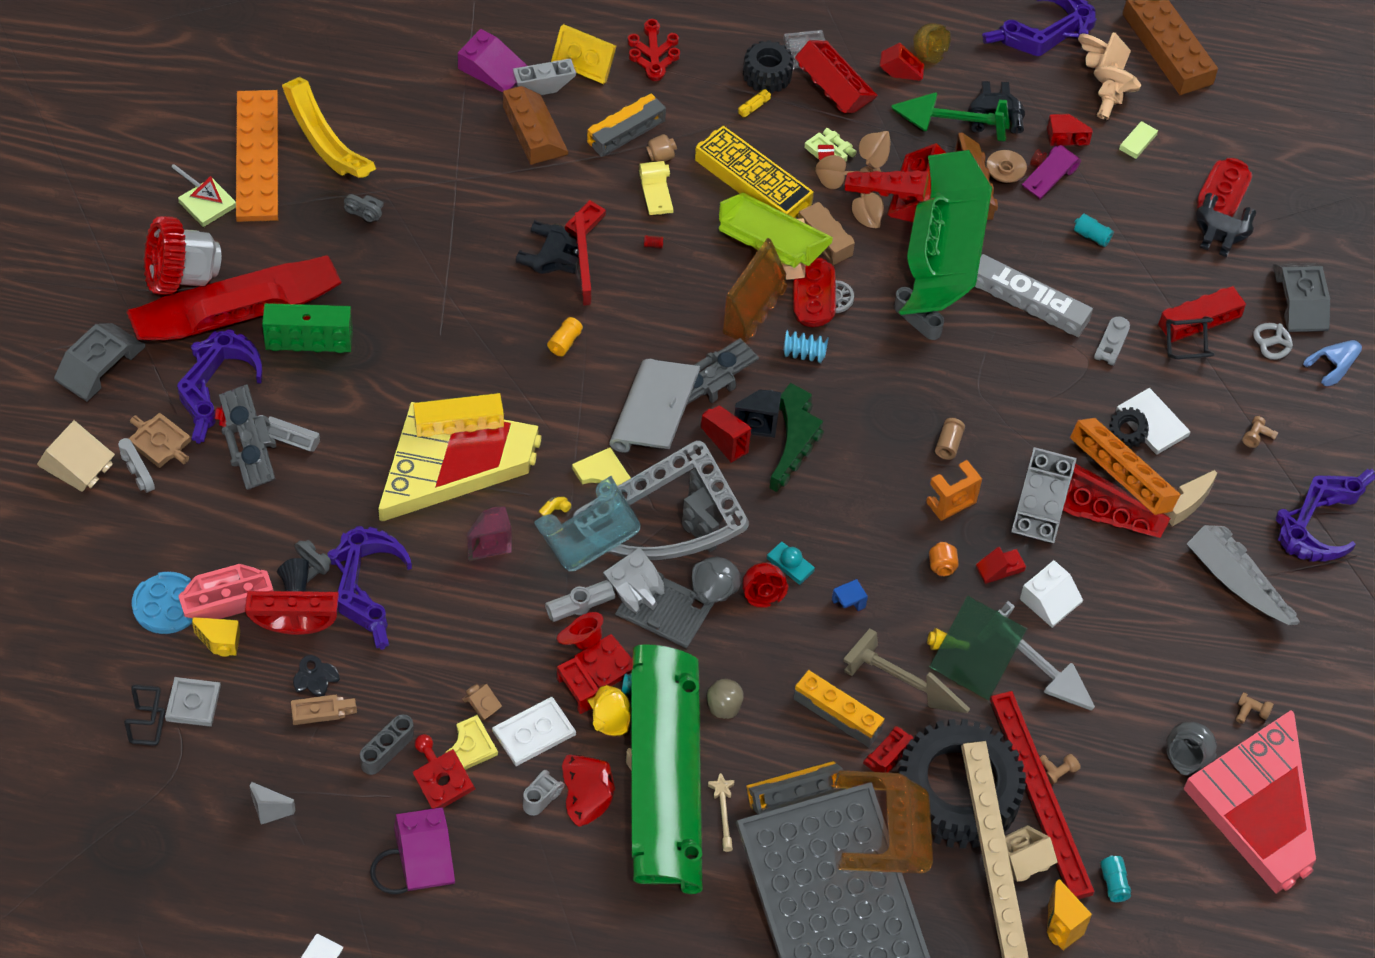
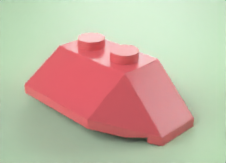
(222, 591)

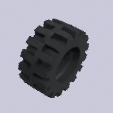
(1134, 416)

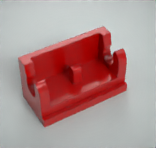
(889, 751)

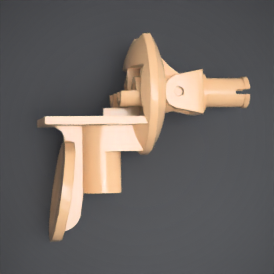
(1109, 64)

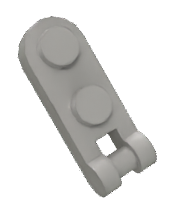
(1113, 340)
(136, 465)

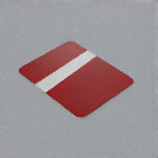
(825, 150)

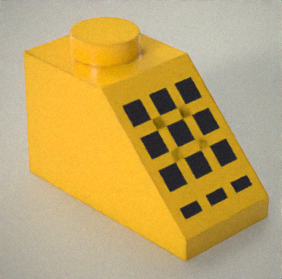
(218, 635)

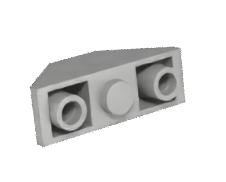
(545, 77)

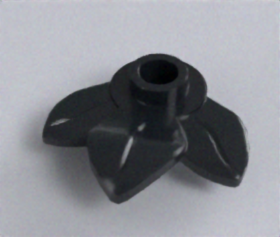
(314, 679)

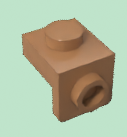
(482, 700)

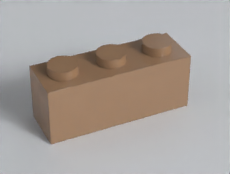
(821, 219)

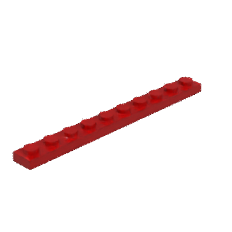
(1042, 795)

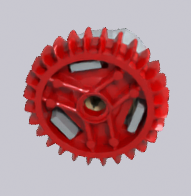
(178, 256)

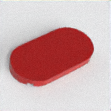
(1228, 181)
(815, 294)

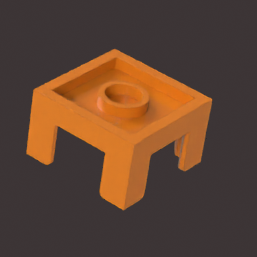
(955, 497)

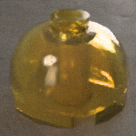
(931, 42)

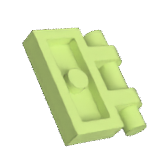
(830, 138)

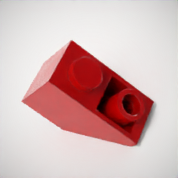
(1067, 130)

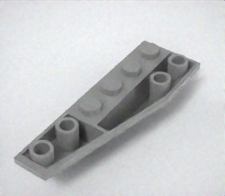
(1239, 572)

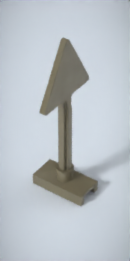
(938, 694)

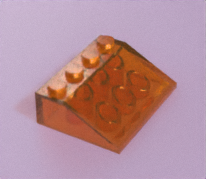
(754, 293)

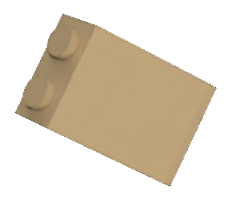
(76, 457)

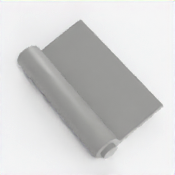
(654, 405)

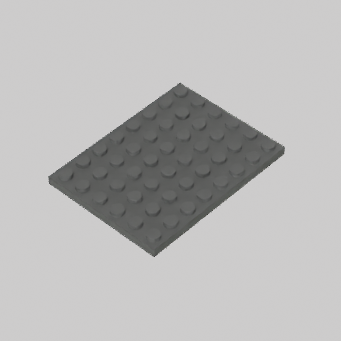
(810, 901)

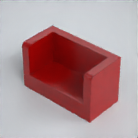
(578, 682)

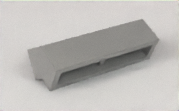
(293, 434)

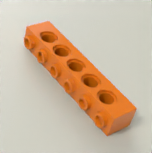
(1125, 466)

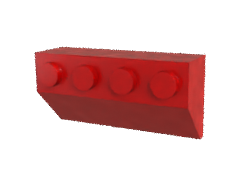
(834, 76)
(918, 160)

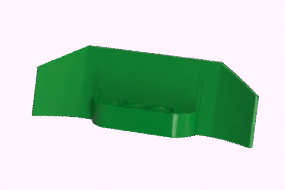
(948, 233)

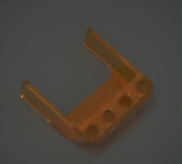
(907, 825)

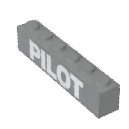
(1032, 296)

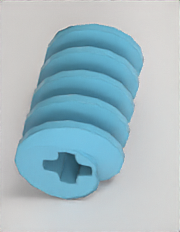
(805, 347)

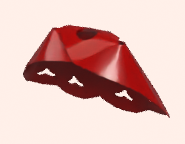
(589, 786)

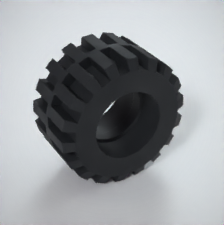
(779, 68)

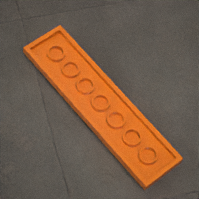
(257, 156)

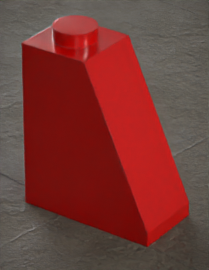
(727, 432)

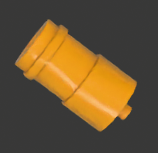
(564, 337)

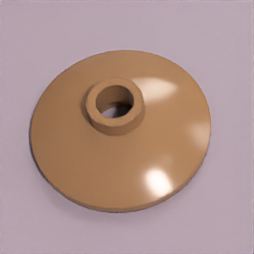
(1006, 166)

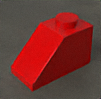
(901, 63)

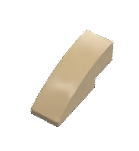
(1191, 497)

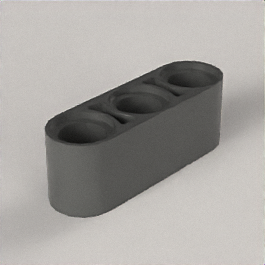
(927, 323)
(388, 734)

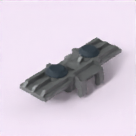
(723, 367)
(253, 432)

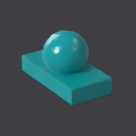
(791, 562)

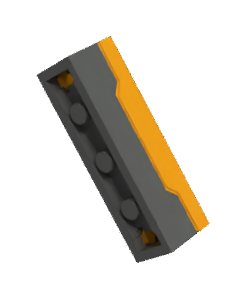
(626, 125)
(838, 708)
(793, 787)

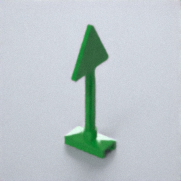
(922, 109)

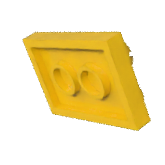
(588, 54)

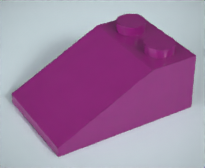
(489, 61)
(424, 848)

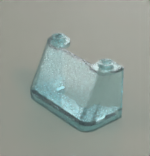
(593, 530)

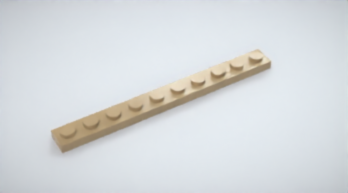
(994, 850)

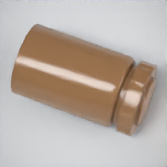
(950, 438)

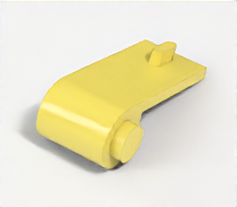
(655, 188)

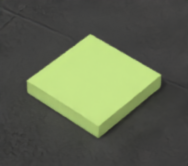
(207, 211)

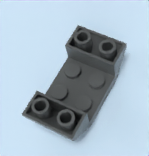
(1305, 295)
(93, 356)

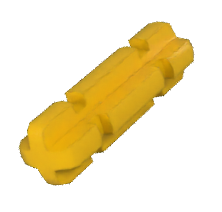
(754, 103)

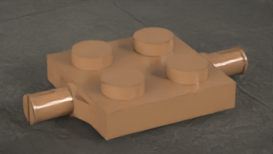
(159, 440)

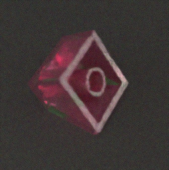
(490, 534)

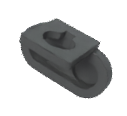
(364, 207)
(317, 562)

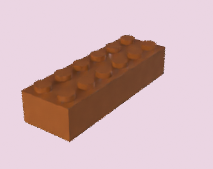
(1171, 44)

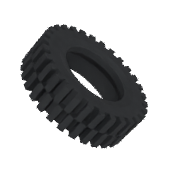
(956, 822)

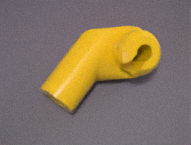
(555, 503)

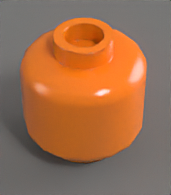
(943, 559)

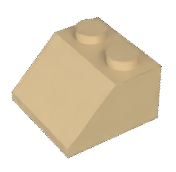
(1029, 852)

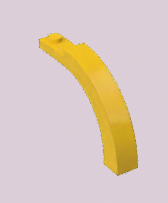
(320, 134)

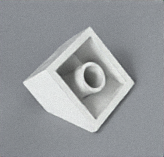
(1051, 594)

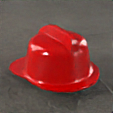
(583, 631)

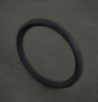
(373, 876)

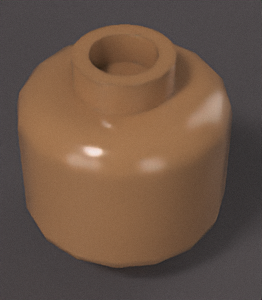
(661, 148)

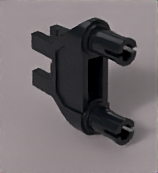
(988, 102)
(1221, 226)
(557, 253)

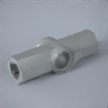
(591, 597)

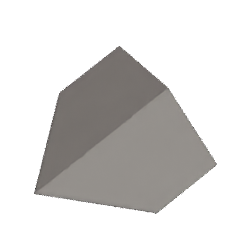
(270, 804)

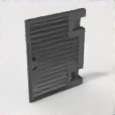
(673, 614)

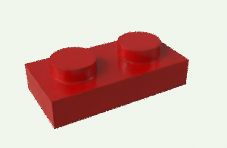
(592, 216)

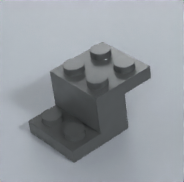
(699, 509)

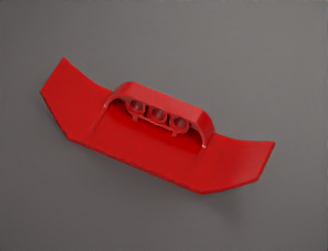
(233, 299)

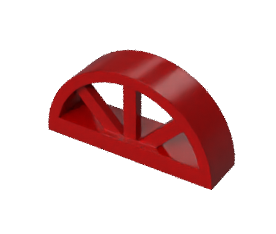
(292, 611)

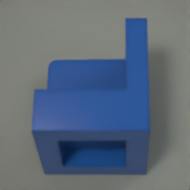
(850, 594)

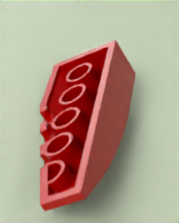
(1105, 502)

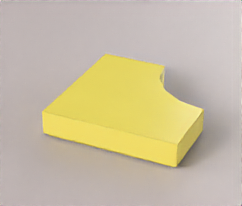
(599, 467)
(473, 743)

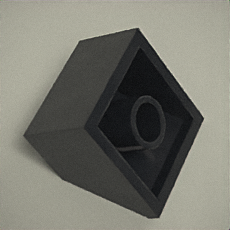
(760, 412)

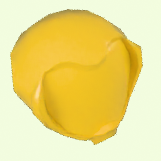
(611, 711)

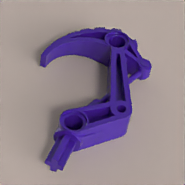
(1035, 42)
(192, 387)
(1328, 491)
(361, 607)

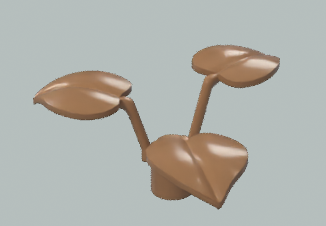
(831, 172)

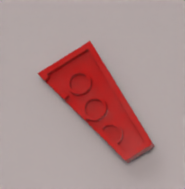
(886, 183)

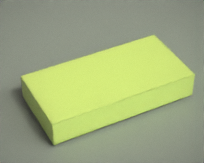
(1138, 140)

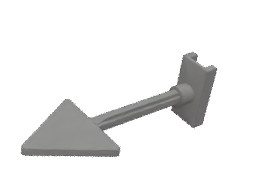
(1065, 684)

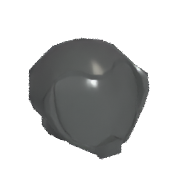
(715, 579)
(1191, 747)

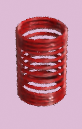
(649, 239)

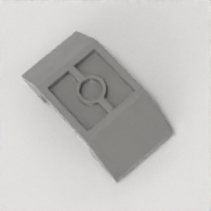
(1043, 495)

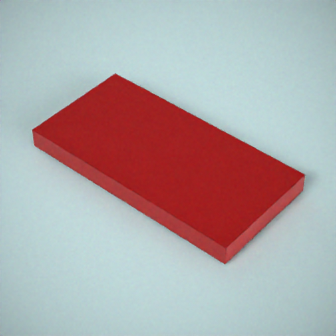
(583, 258)

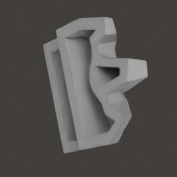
(635, 580)

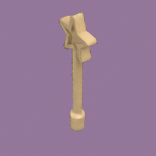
(722, 789)

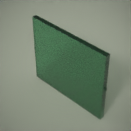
(978, 647)

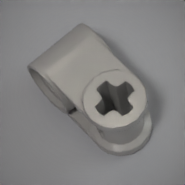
(544, 790)

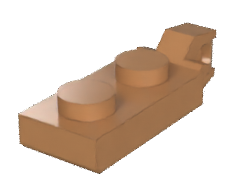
(321, 709)

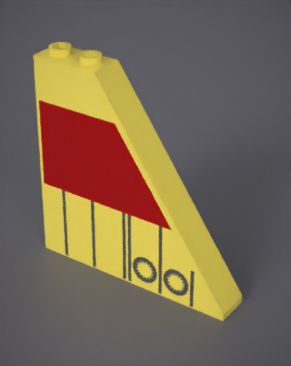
(454, 464)

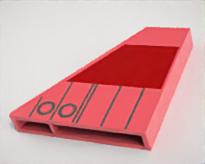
(1262, 803)

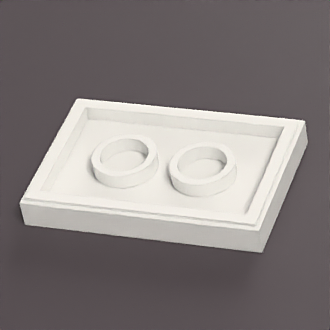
(1164, 426)
(534, 731)

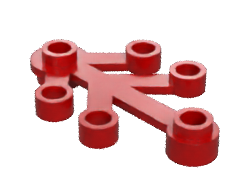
(655, 70)

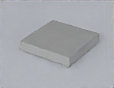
(193, 701)

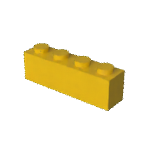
(458, 415)

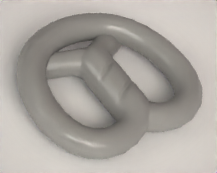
(1264, 343)

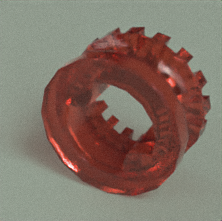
(1038, 158)

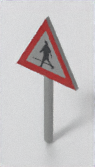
(205, 191)

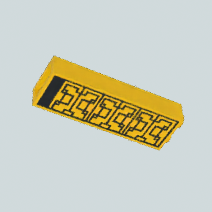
(752, 172)

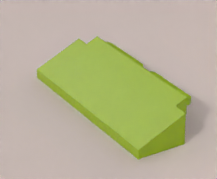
(756, 221)

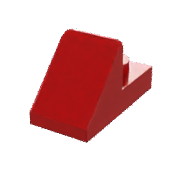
(1000, 565)

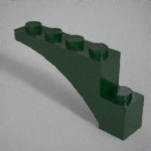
(801, 433)

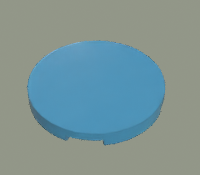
(158, 603)

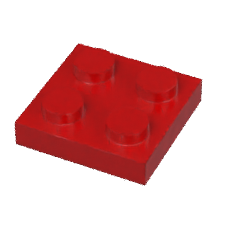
(606, 662)

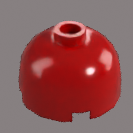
(764, 584)

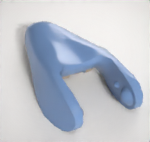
(1341, 355)

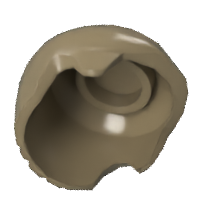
(725, 698)

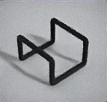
(1205, 336)
(154, 709)

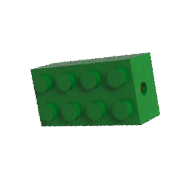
(307, 327)

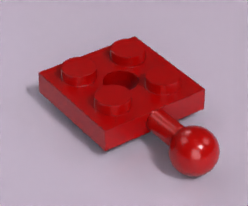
(445, 765)

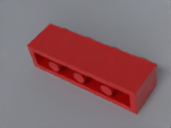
(1221, 306)

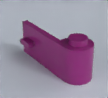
(1051, 171)

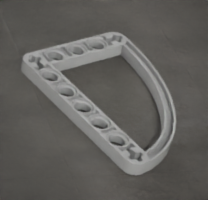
(667, 464)

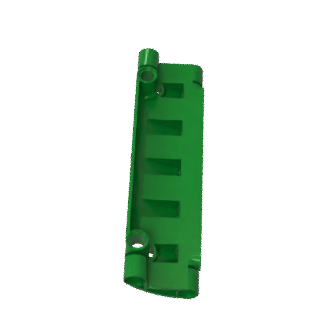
(666, 768)

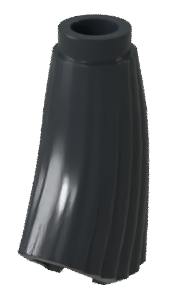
(294, 574)

